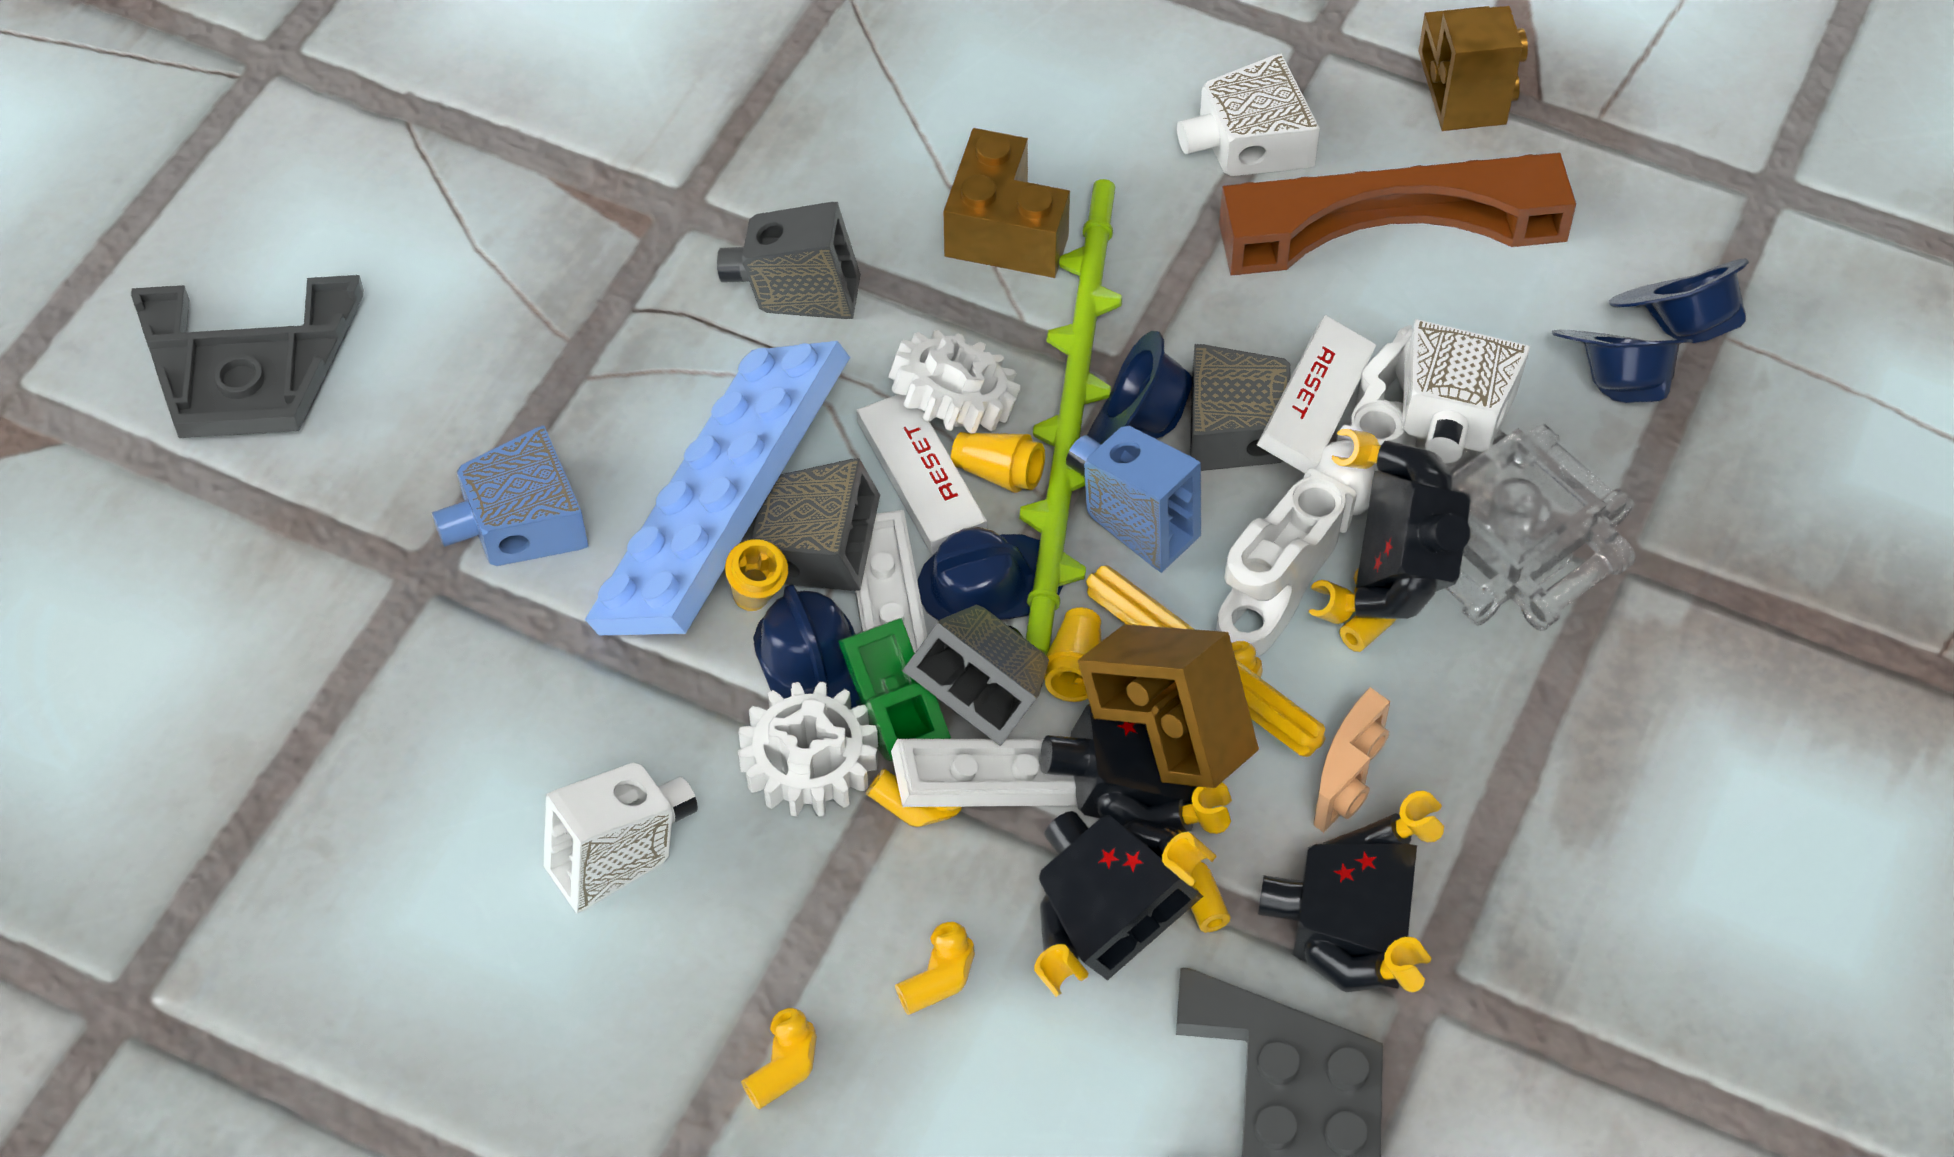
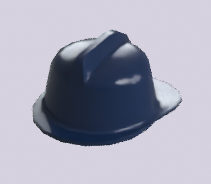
(1693, 305)
(1627, 366)
(1146, 393)
(980, 570)
(801, 644)

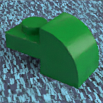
(893, 698)

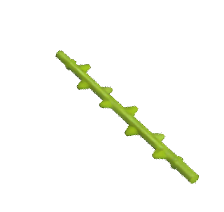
(1061, 431)

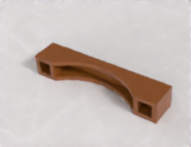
(1506, 199)

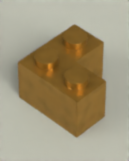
(1472, 64)
(998, 214)
(1182, 690)

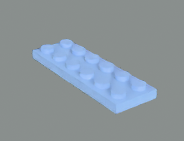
(717, 490)

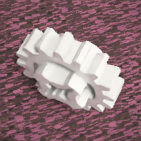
(954, 381)
(811, 751)

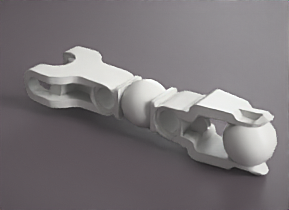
(1287, 548)

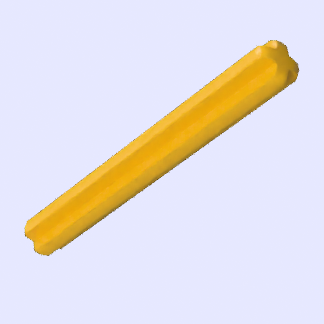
(1265, 703)

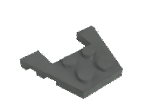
(244, 376)
(1306, 1080)

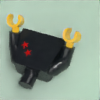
(1410, 533)
(1120, 777)
(1111, 893)
(1359, 901)

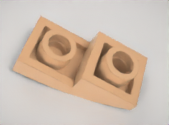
(1348, 760)

